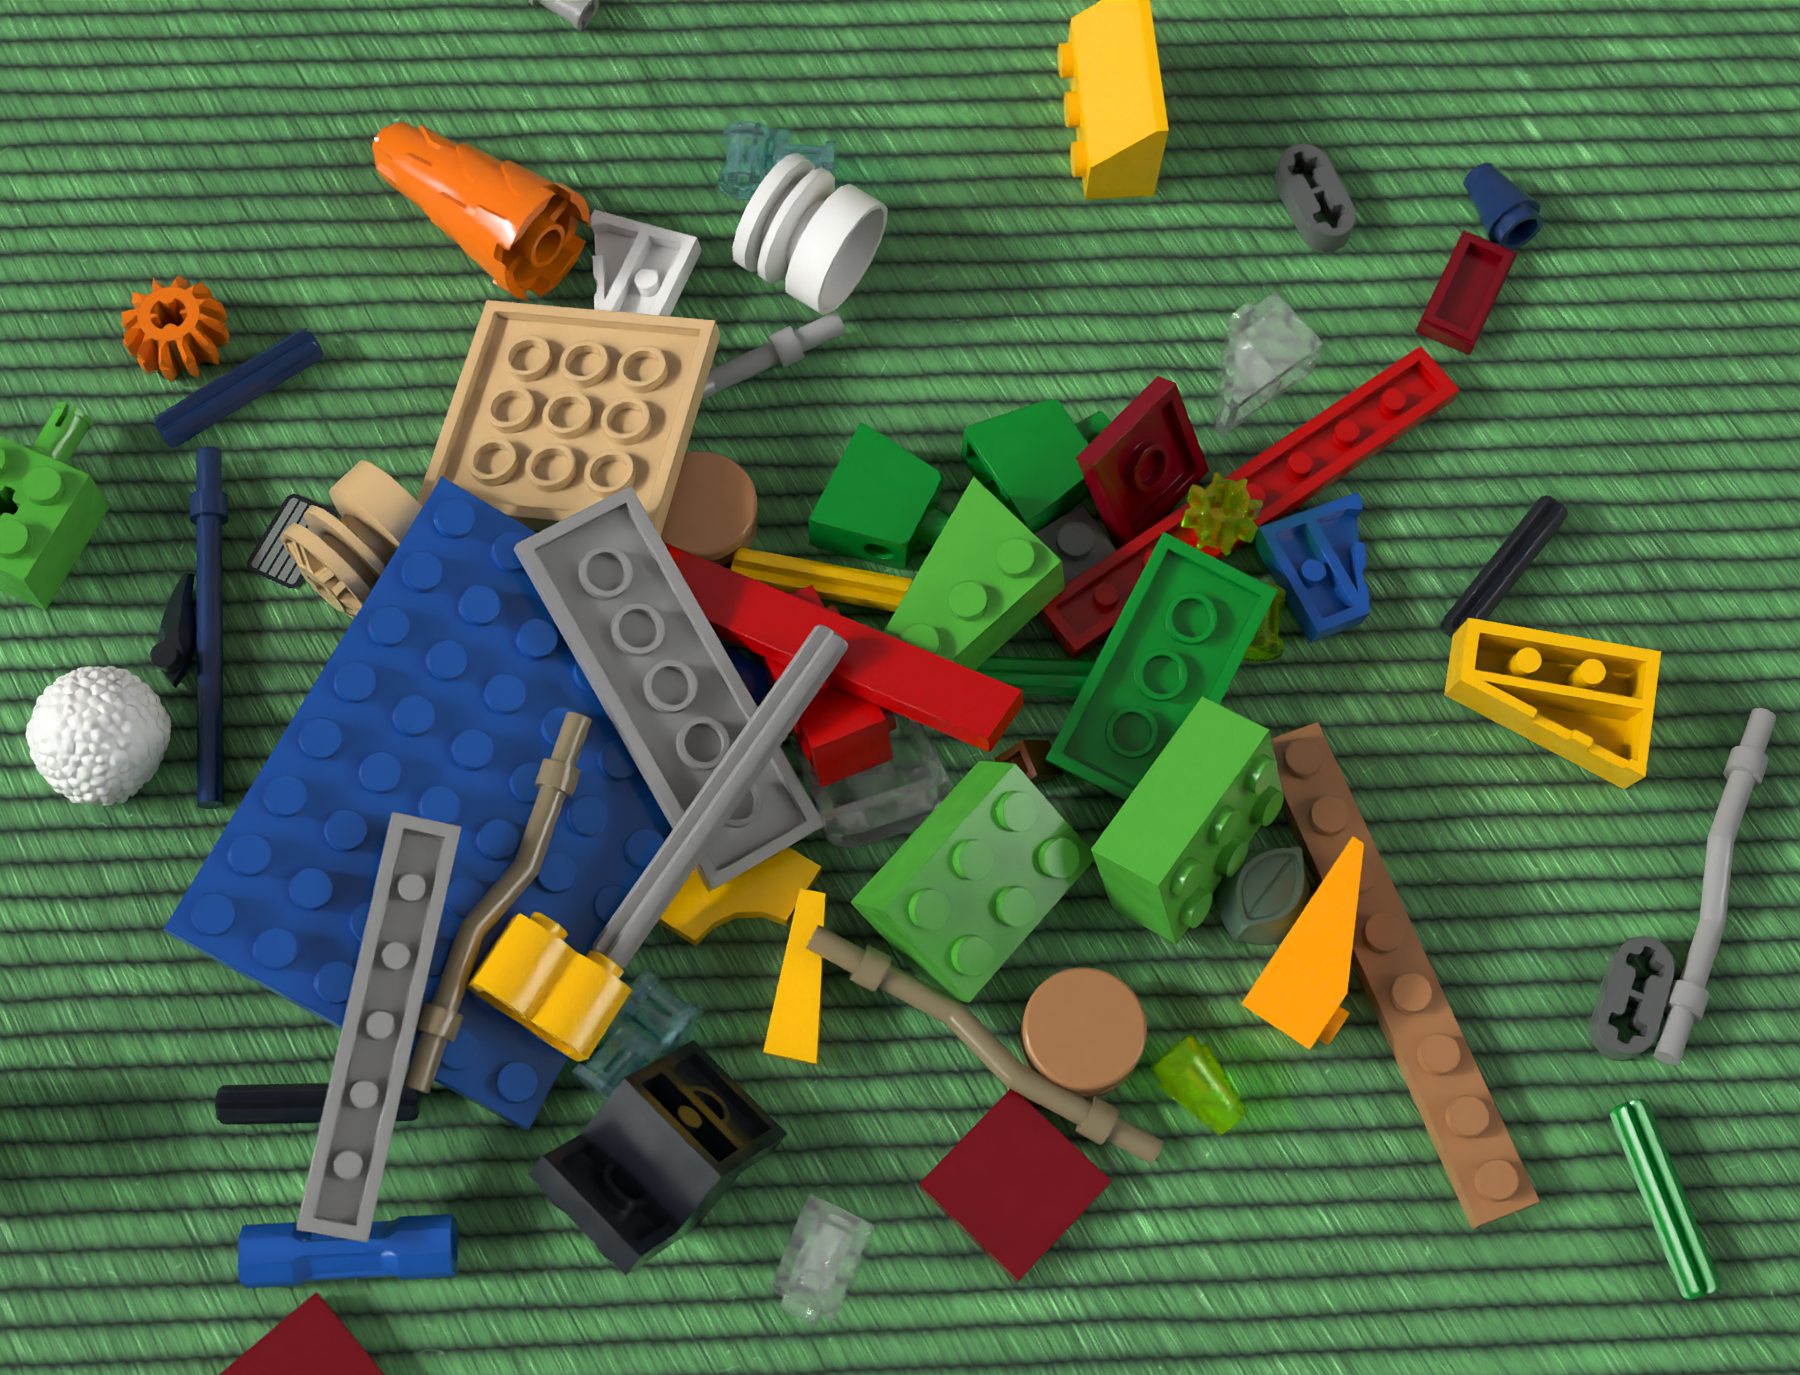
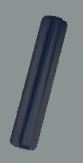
(238, 387)

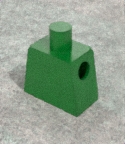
(1032, 460)
(878, 503)

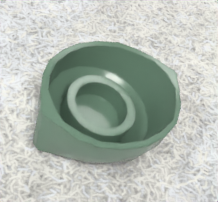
(1264, 896)

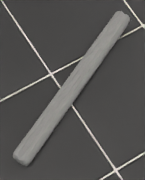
(720, 795)

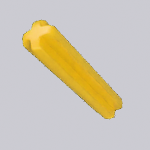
(829, 580)

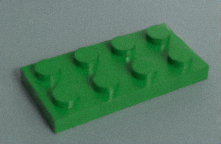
(1167, 650)

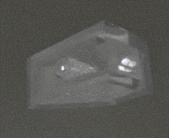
(1261, 359)
(822, 1261)

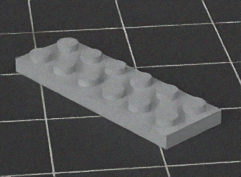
(661, 674)

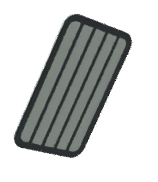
(270, 556)

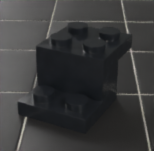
(657, 1156)

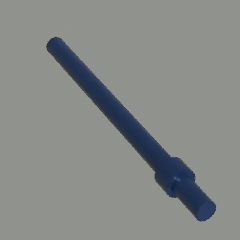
(209, 513)

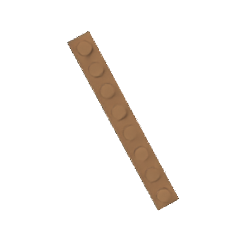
(1404, 989)

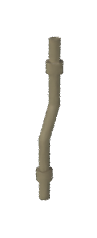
(440, 1019)
(1093, 1118)

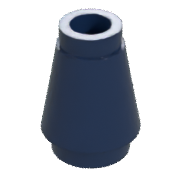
(1503, 207)

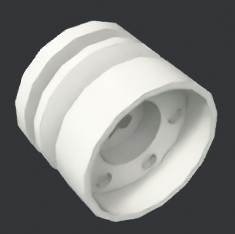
(809, 233)

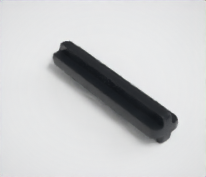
(1507, 564)
(289, 1103)

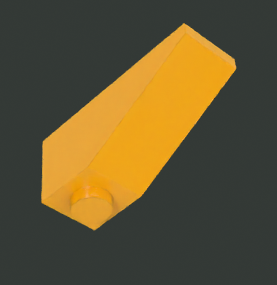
(1312, 965)

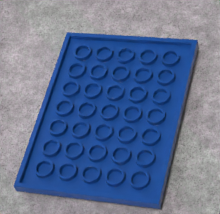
(443, 716)

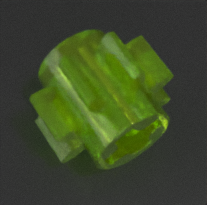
(1222, 513)

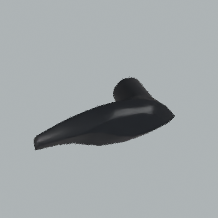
(177, 633)

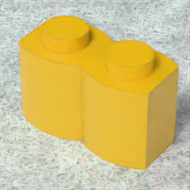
(550, 985)

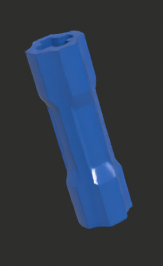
(397, 1248)

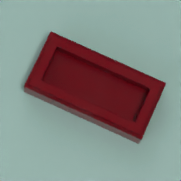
(1466, 292)

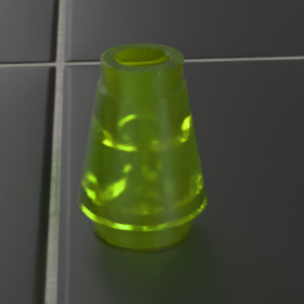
(1199, 1084)

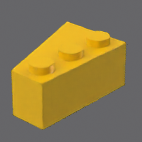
(1561, 692)

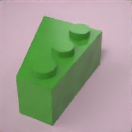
(977, 583)

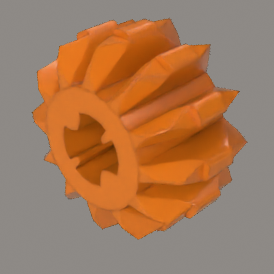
(175, 328)

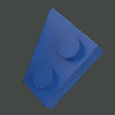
(1319, 566)

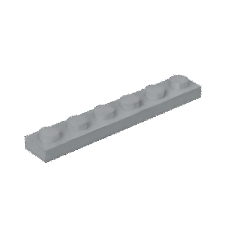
(378, 1028)

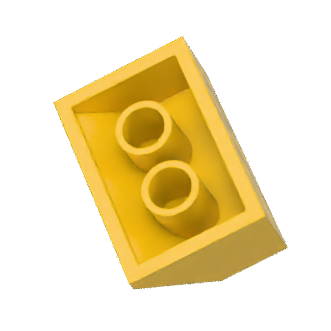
(1114, 99)

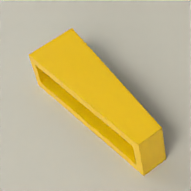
(797, 1004)

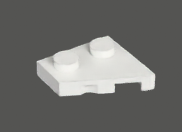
(639, 265)

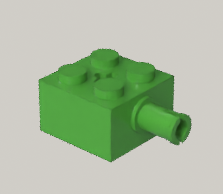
(45, 508)

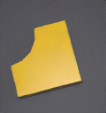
(761, 892)

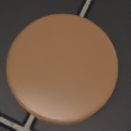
(712, 508)
(1083, 1031)

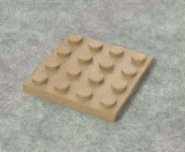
(573, 409)

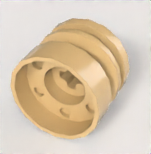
(350, 554)

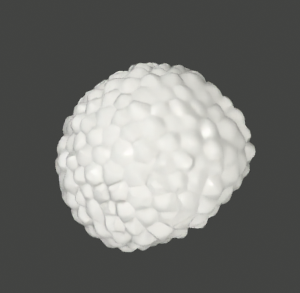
(98, 735)

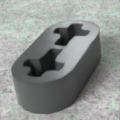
(1306, 200)
(1646, 1003)

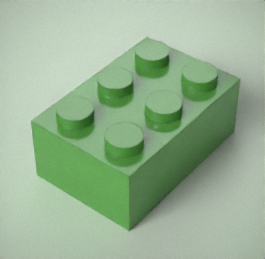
(1190, 820)
(974, 879)

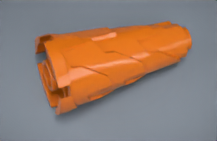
(494, 209)

